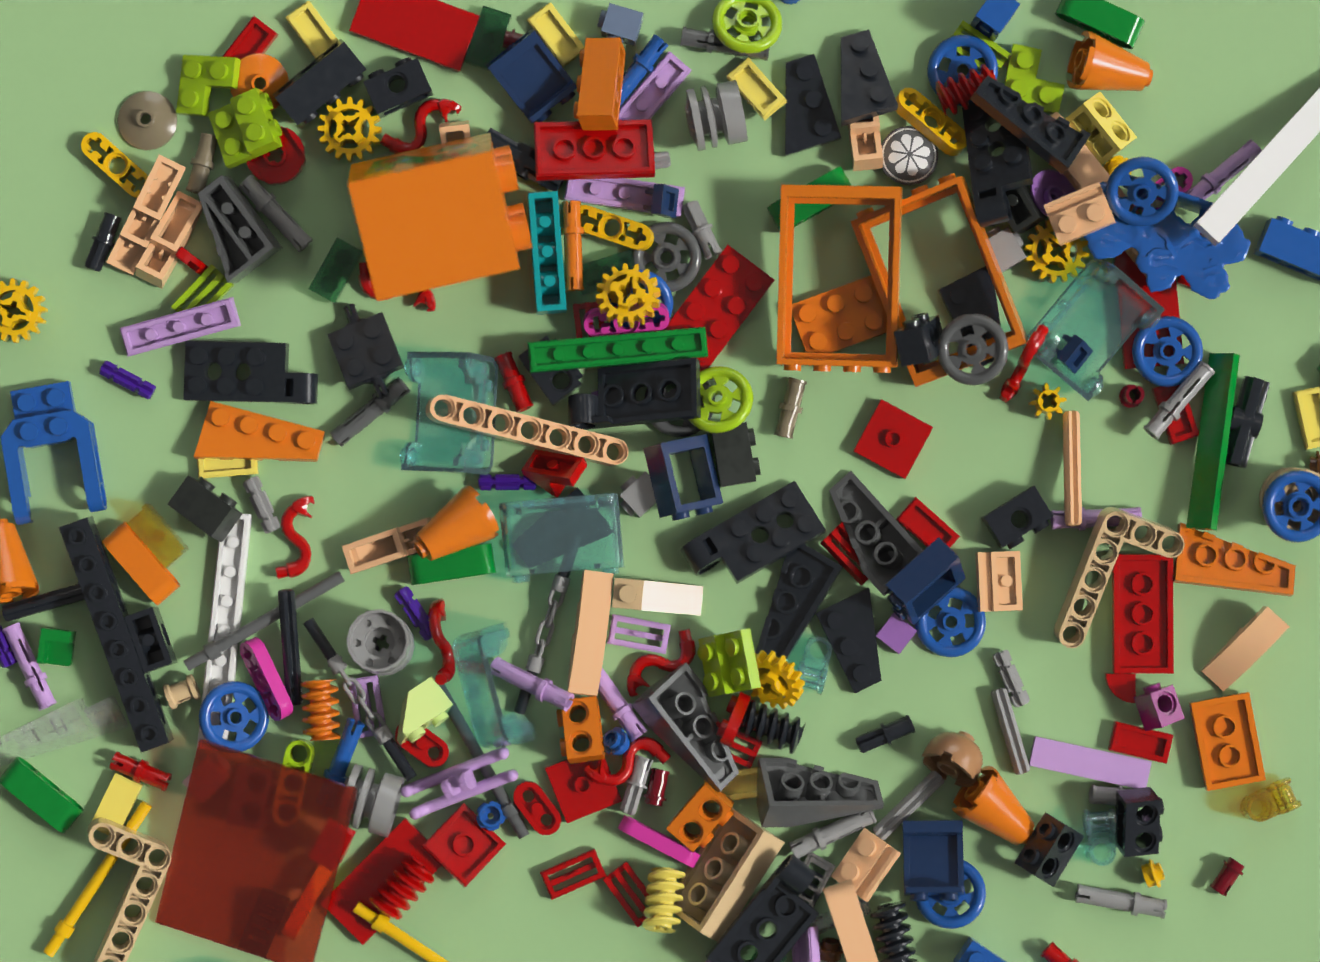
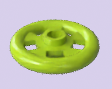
(742, 43)
(742, 394)

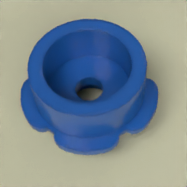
(616, 741)
(483, 811)

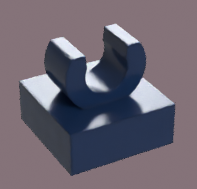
(663, 200)
(1074, 353)

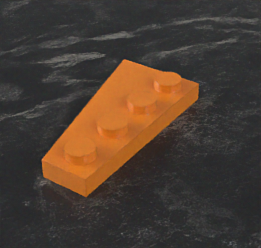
(243, 434)
(1230, 566)

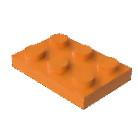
(840, 317)
(1227, 741)

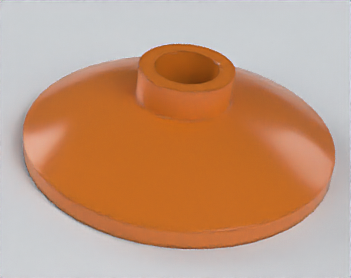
(261, 66)

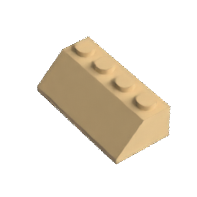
(726, 875)

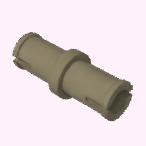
(202, 163)
(790, 407)

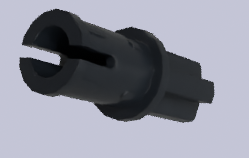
(102, 242)
(885, 734)

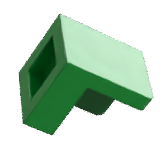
(56, 646)

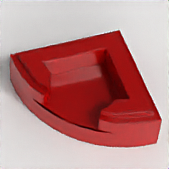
(191, 261)
(1122, 685)

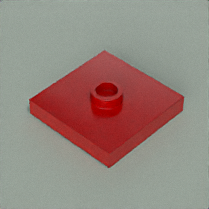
(893, 439)
(577, 793)
(463, 845)

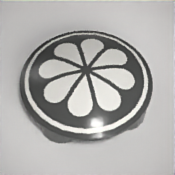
(908, 156)

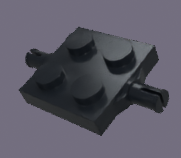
(365, 351)

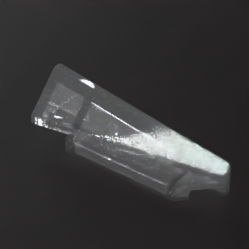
(62, 728)

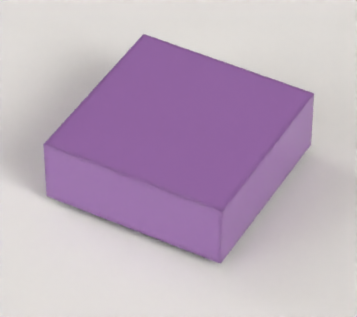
(896, 633)

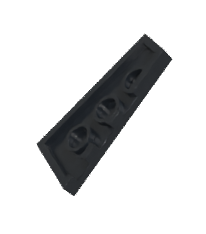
(1039, 131)
(798, 595)

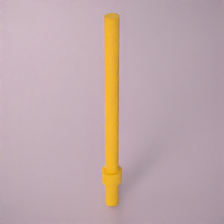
(381, 923)
(66, 927)

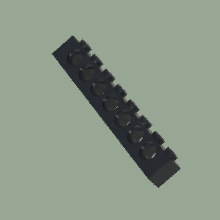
(108, 615)

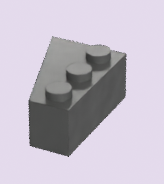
(237, 228)

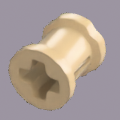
(181, 691)

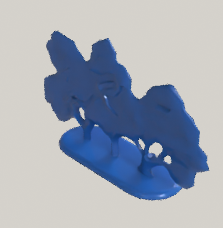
(1173, 248)

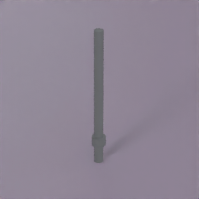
(213, 649)
(508, 808)

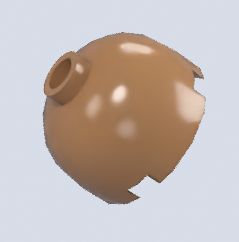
(954, 756)

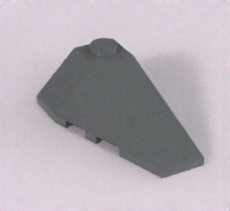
(873, 532)
(682, 718)
(804, 795)

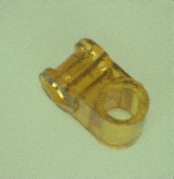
(1275, 799)

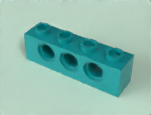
(547, 253)

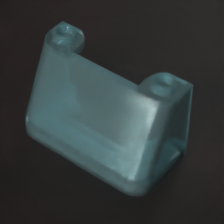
(1103, 311)
(440, 446)
(561, 535)
(471, 659)

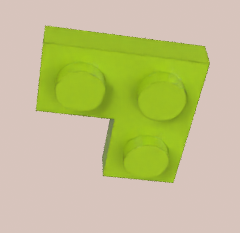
(199, 76)
(1022, 78)

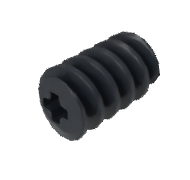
(772, 726)
(893, 932)

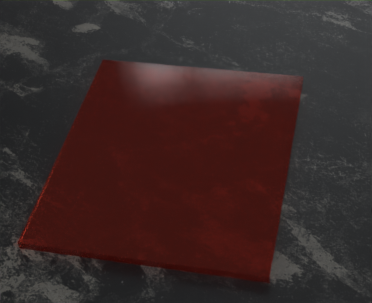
(255, 854)

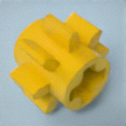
(1039, 401)

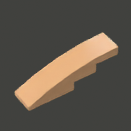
(145, 214)
(590, 633)

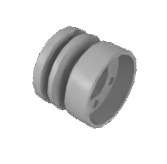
(716, 115)
(375, 626)
(374, 800)

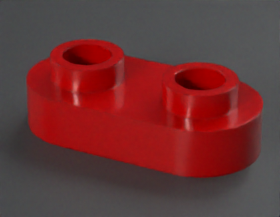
(729, 728)
(420, 748)
(537, 807)

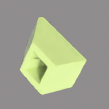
(421, 708)

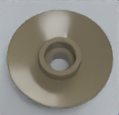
(157, 131)

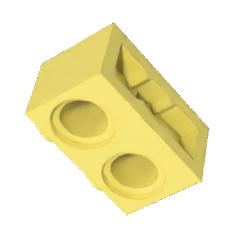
(1105, 125)

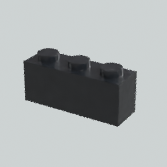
(320, 82)

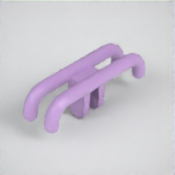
(459, 782)

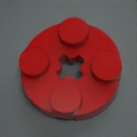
(288, 168)

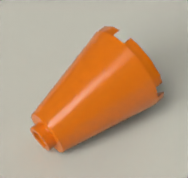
(1105, 66)
(457, 526)
(15, 568)
(994, 808)

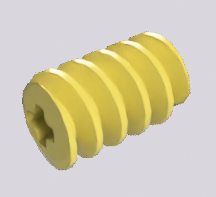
(662, 899)

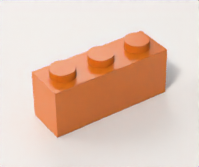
(600, 84)

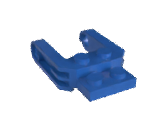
(46, 418)

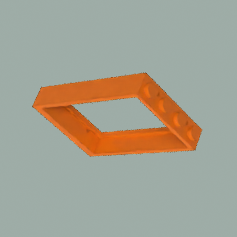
(844, 196)
(923, 196)

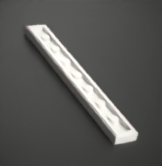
(1261, 172)
(227, 609)

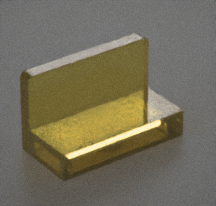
(158, 535)

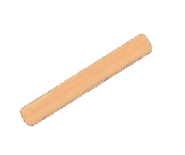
(1072, 468)

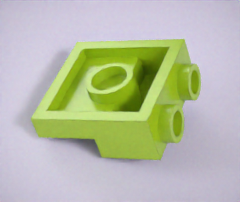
(246, 127)
(729, 662)

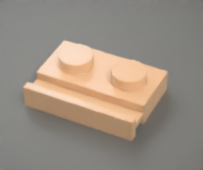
(1079, 213)
(999, 581)
(866, 864)

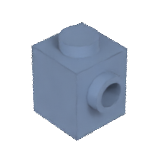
(621, 23)

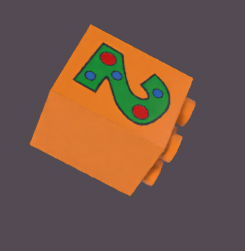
(438, 215)

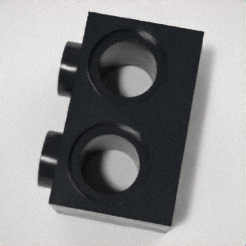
(545, 379)
(1133, 822)
(1049, 849)

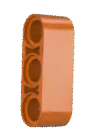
(140, 563)

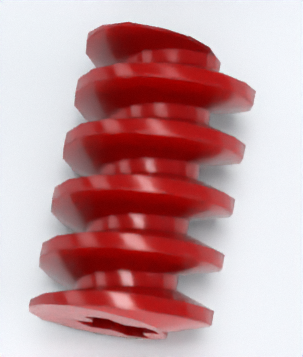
(961, 92)
(403, 888)

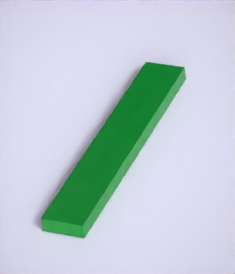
(617, 349)
(1213, 442)

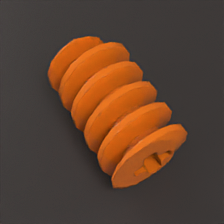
(320, 709)

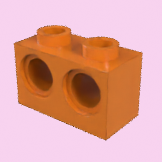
(588, 728)
(696, 812)

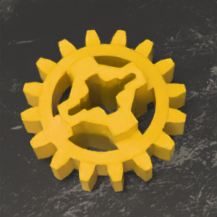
(359, 118)
(1064, 263)
(19, 299)
(637, 304)
(778, 680)

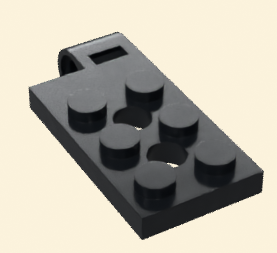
(994, 174)
(267, 379)
(617, 391)
(733, 541)
(774, 902)

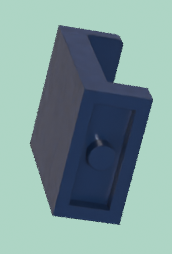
(532, 76)
(933, 859)

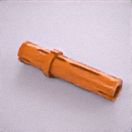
(573, 245)

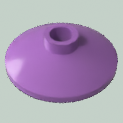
(1049, 186)

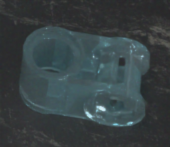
(815, 666)
(1099, 833)

